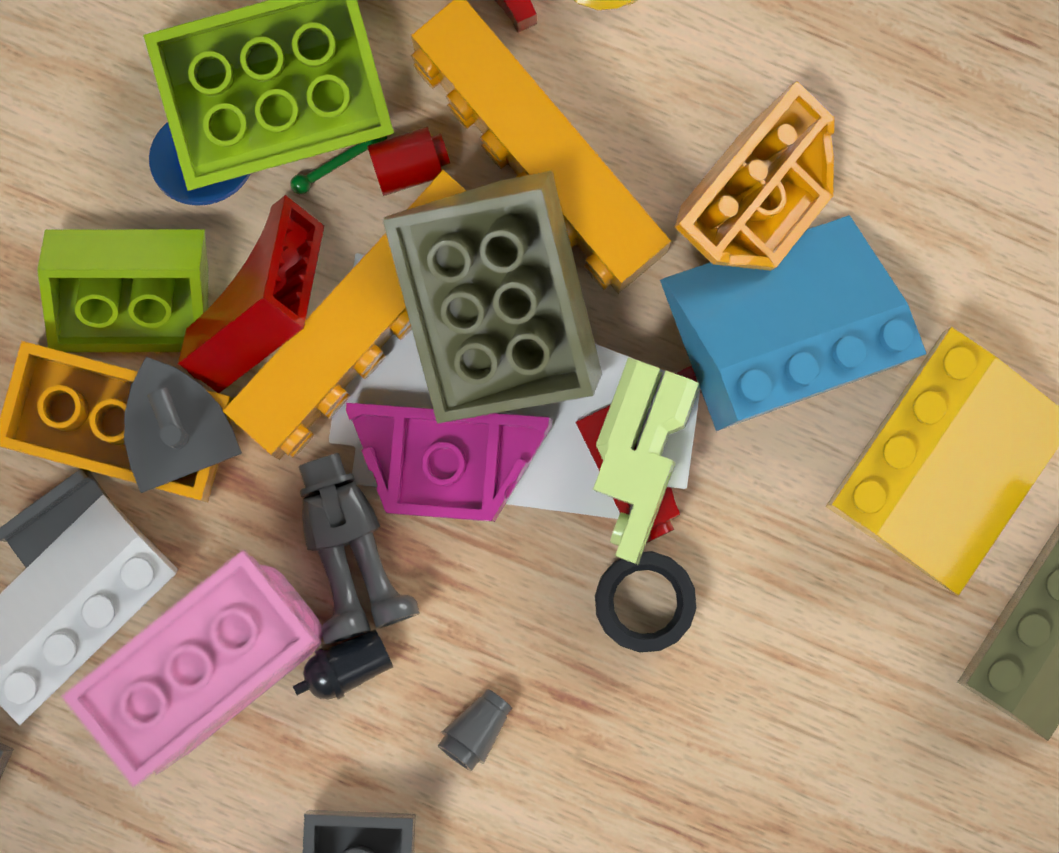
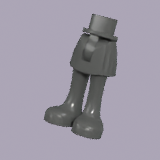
(339, 516)

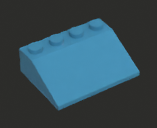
(791, 330)

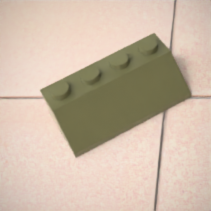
(1020, 655)

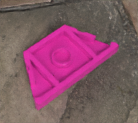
(446, 467)

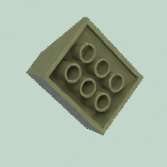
(494, 299)

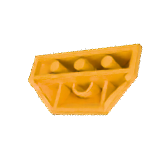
(764, 186)

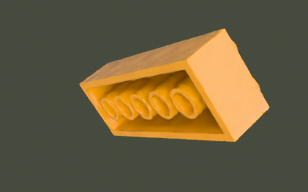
(535, 137)
(336, 344)

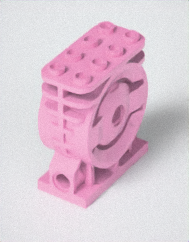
(196, 667)

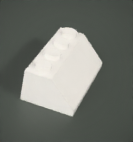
(73, 603)

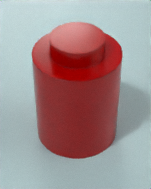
(408, 160)

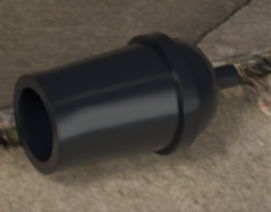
(344, 666)

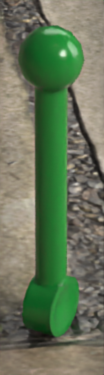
(301, 183)

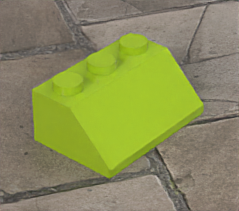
(122, 288)

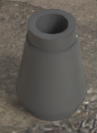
(475, 730)

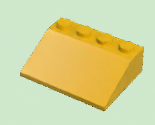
(950, 461)

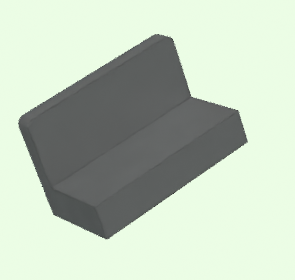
(50, 516)

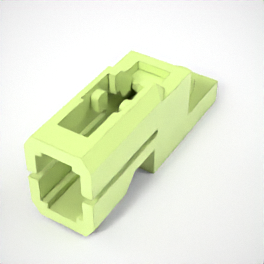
(641, 474)

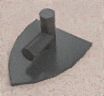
(173, 426)

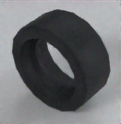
(674, 629)

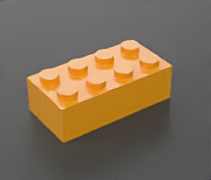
(75, 416)

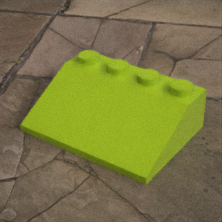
(267, 86)

